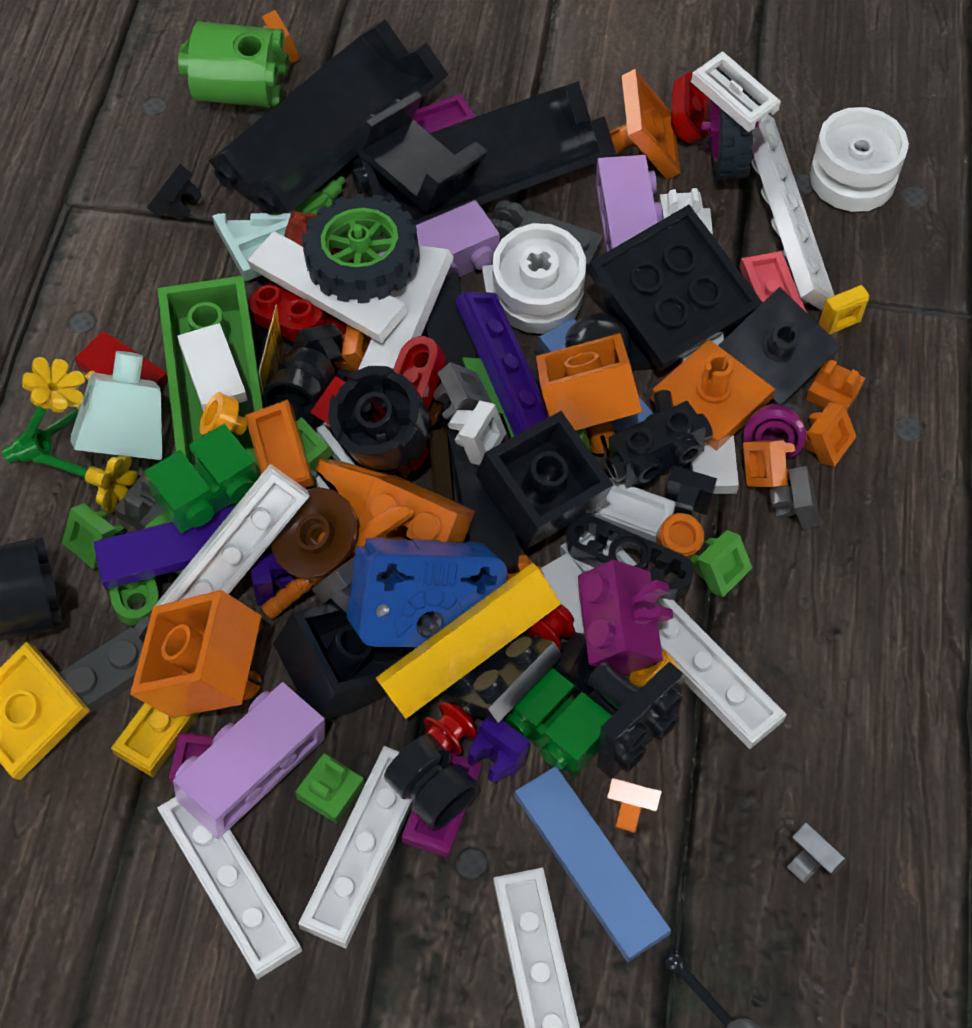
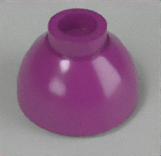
(776, 423)

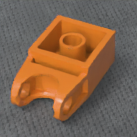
(375, 492)

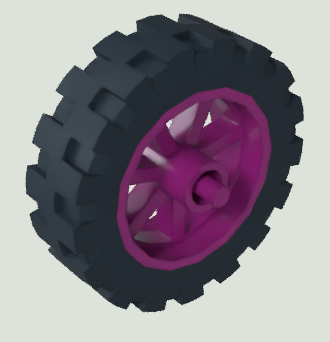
(728, 143)

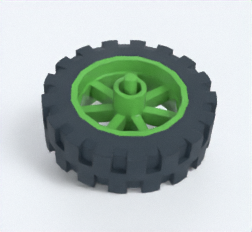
(362, 222)

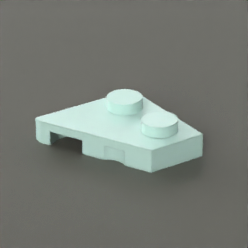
(245, 236)

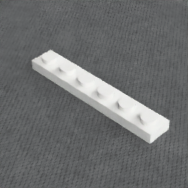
(789, 215)

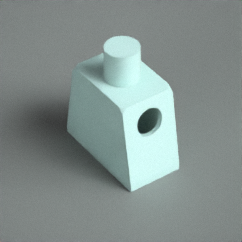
(120, 412)

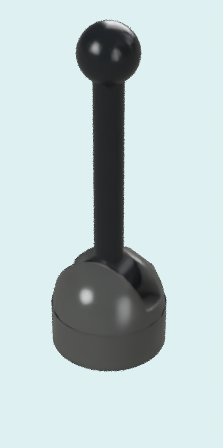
(676, 964)

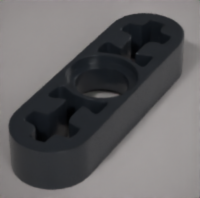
(593, 554)

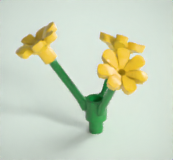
(57, 390)

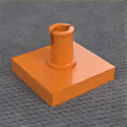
(647, 126)
(718, 389)

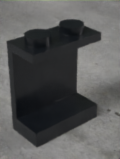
(414, 157)

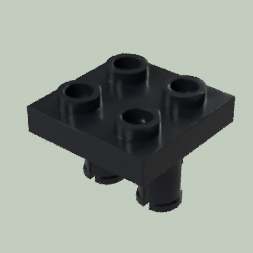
(636, 714)

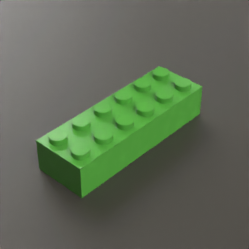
(192, 308)

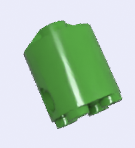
(234, 64)

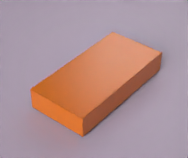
(279, 442)

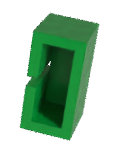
(198, 491)
(559, 727)

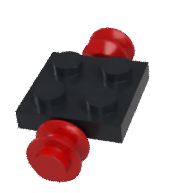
(500, 680)

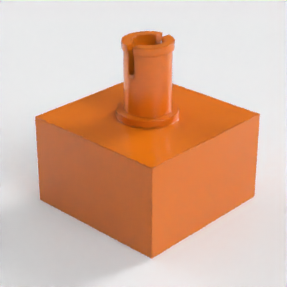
(590, 386)
(198, 655)

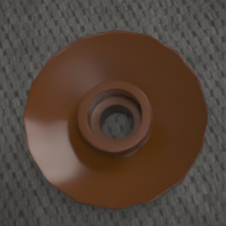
(297, 544)

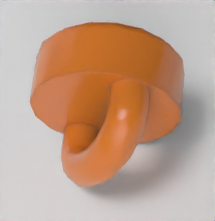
(681, 534)

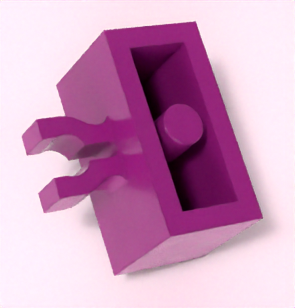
(622, 616)

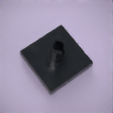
(781, 344)

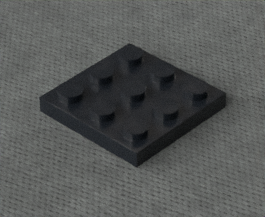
(673, 287)

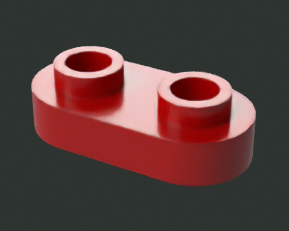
(688, 110)
(293, 310)
(411, 359)

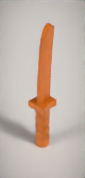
(373, 529)

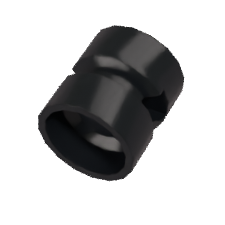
(300, 380)
(437, 788)

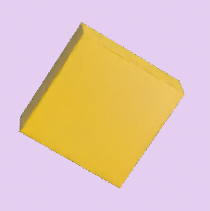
(844, 309)

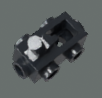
(657, 443)

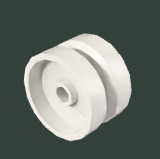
(858, 159)
(539, 277)

